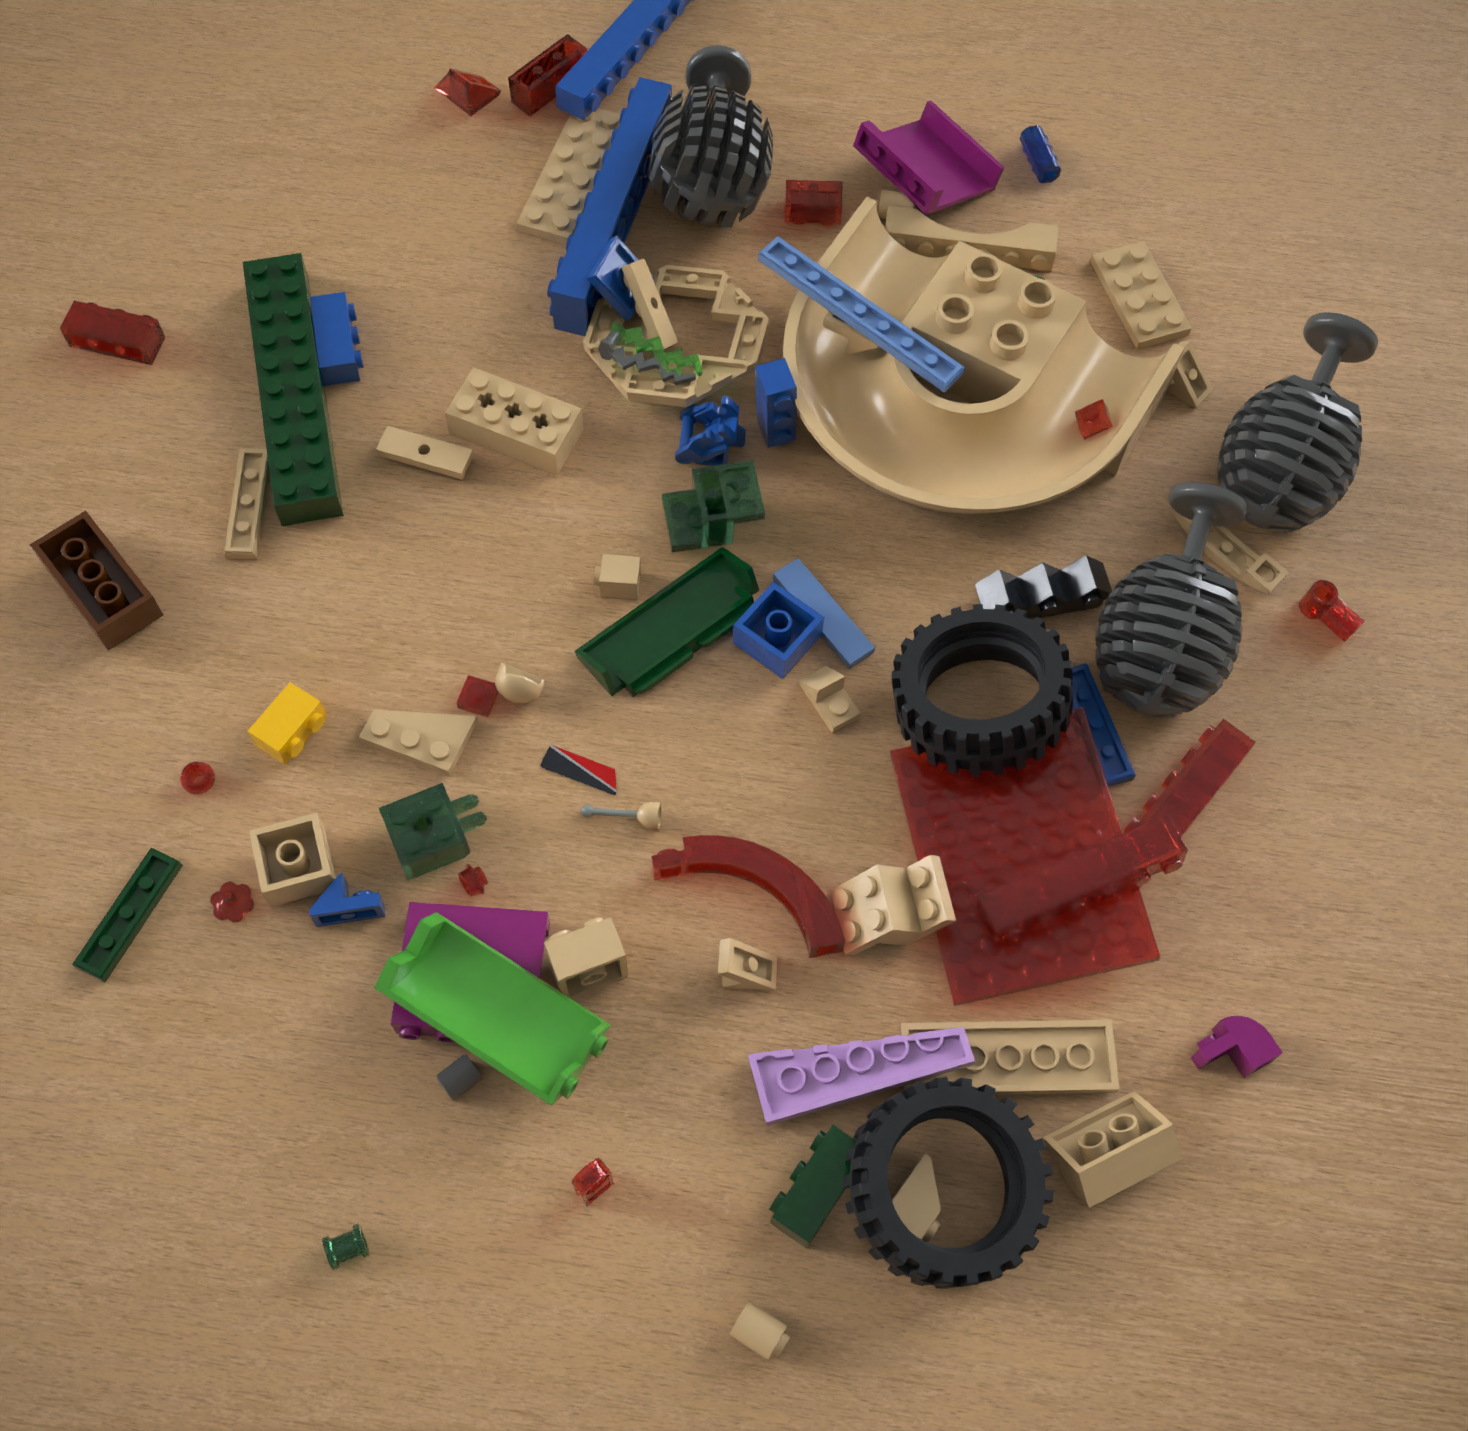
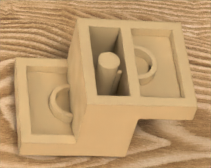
(893, 905)

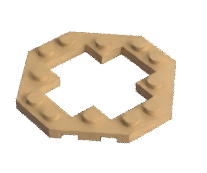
(717, 372)

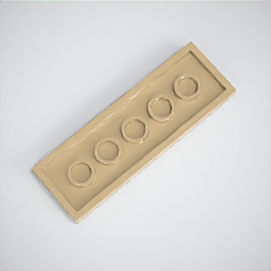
(568, 177)
(1035, 1055)

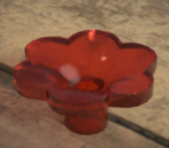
(236, 905)

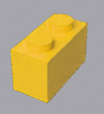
(288, 723)

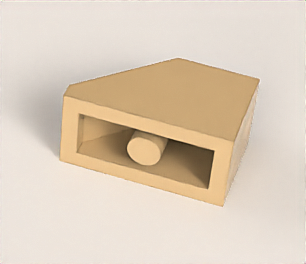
(918, 1201)

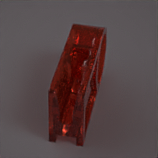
(592, 1181)

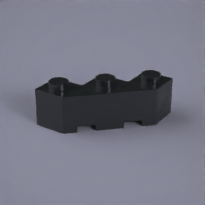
(1046, 589)

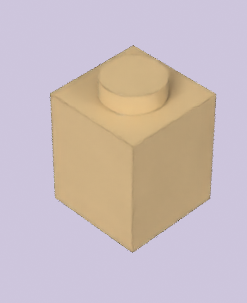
(618, 576)

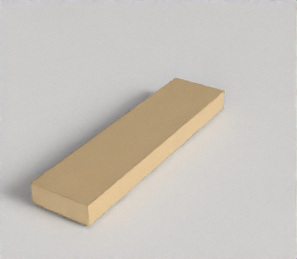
(247, 504)

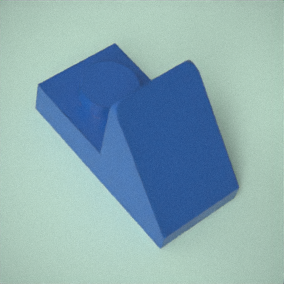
(337, 907)

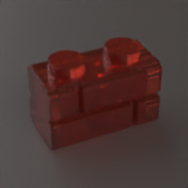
(813, 202)

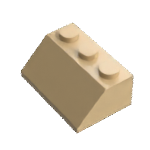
(1113, 1148)

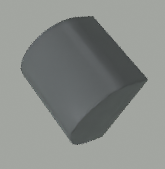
(459, 1077)

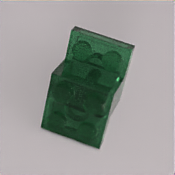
(717, 501)

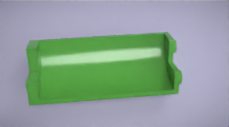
(494, 1008)

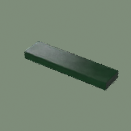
(127, 915)

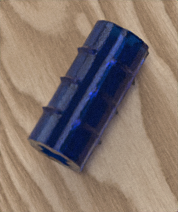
(1040, 154)

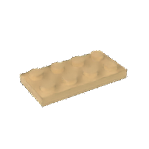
(1140, 295)

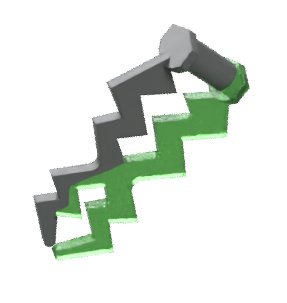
(660, 359)

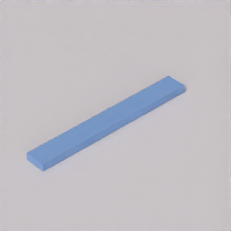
(861, 314)

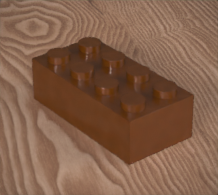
(97, 580)

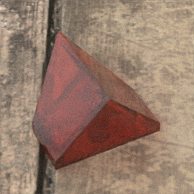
(467, 90)

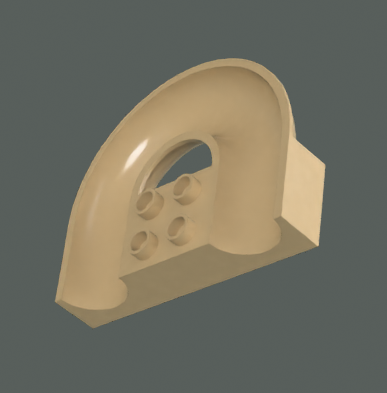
(1025, 374)

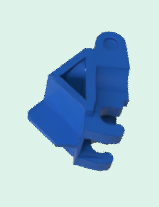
(720, 432)

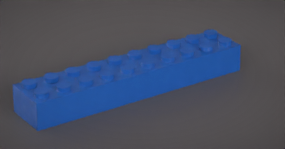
(609, 207)

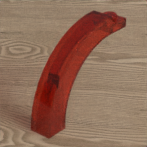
(768, 871)

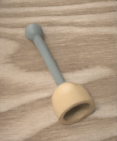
(648, 814)

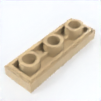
(648, 302)
(424, 452)

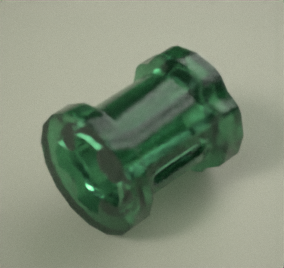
(345, 1246)

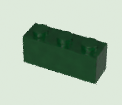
(815, 1187)

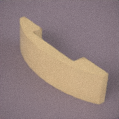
(1238, 559)

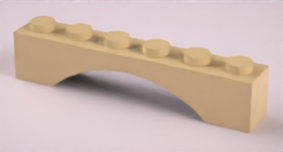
(1025, 247)

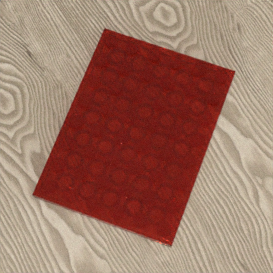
(1008, 827)

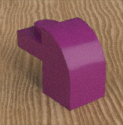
(1243, 1040)

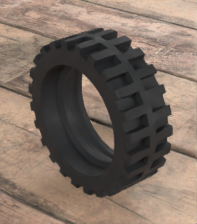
(984, 742)
(1021, 1171)

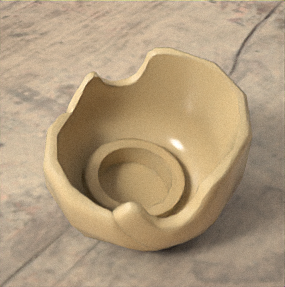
(517, 684)

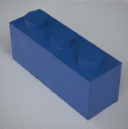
(336, 338)
(775, 402)

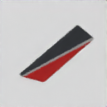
(580, 769)

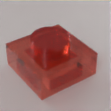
(1093, 419)
(477, 696)

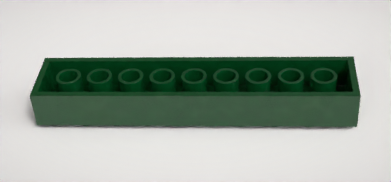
(291, 391)

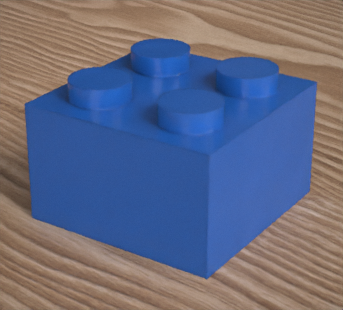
(778, 630)

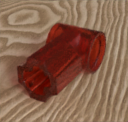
(1330, 609)

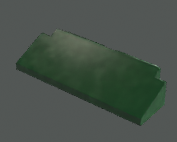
(671, 625)

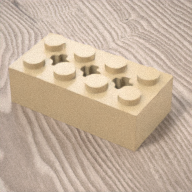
(515, 421)

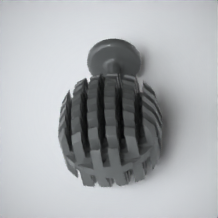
(713, 145)
(1299, 439)
(1174, 618)

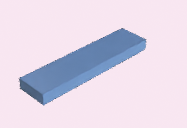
(838, 628)

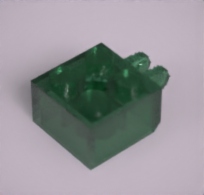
(432, 812)

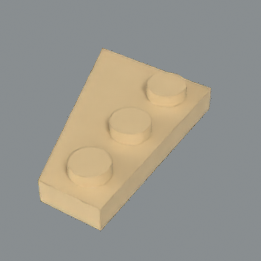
(420, 737)

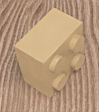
(292, 859)
(586, 957)

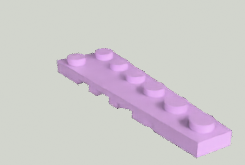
(825, 1076)

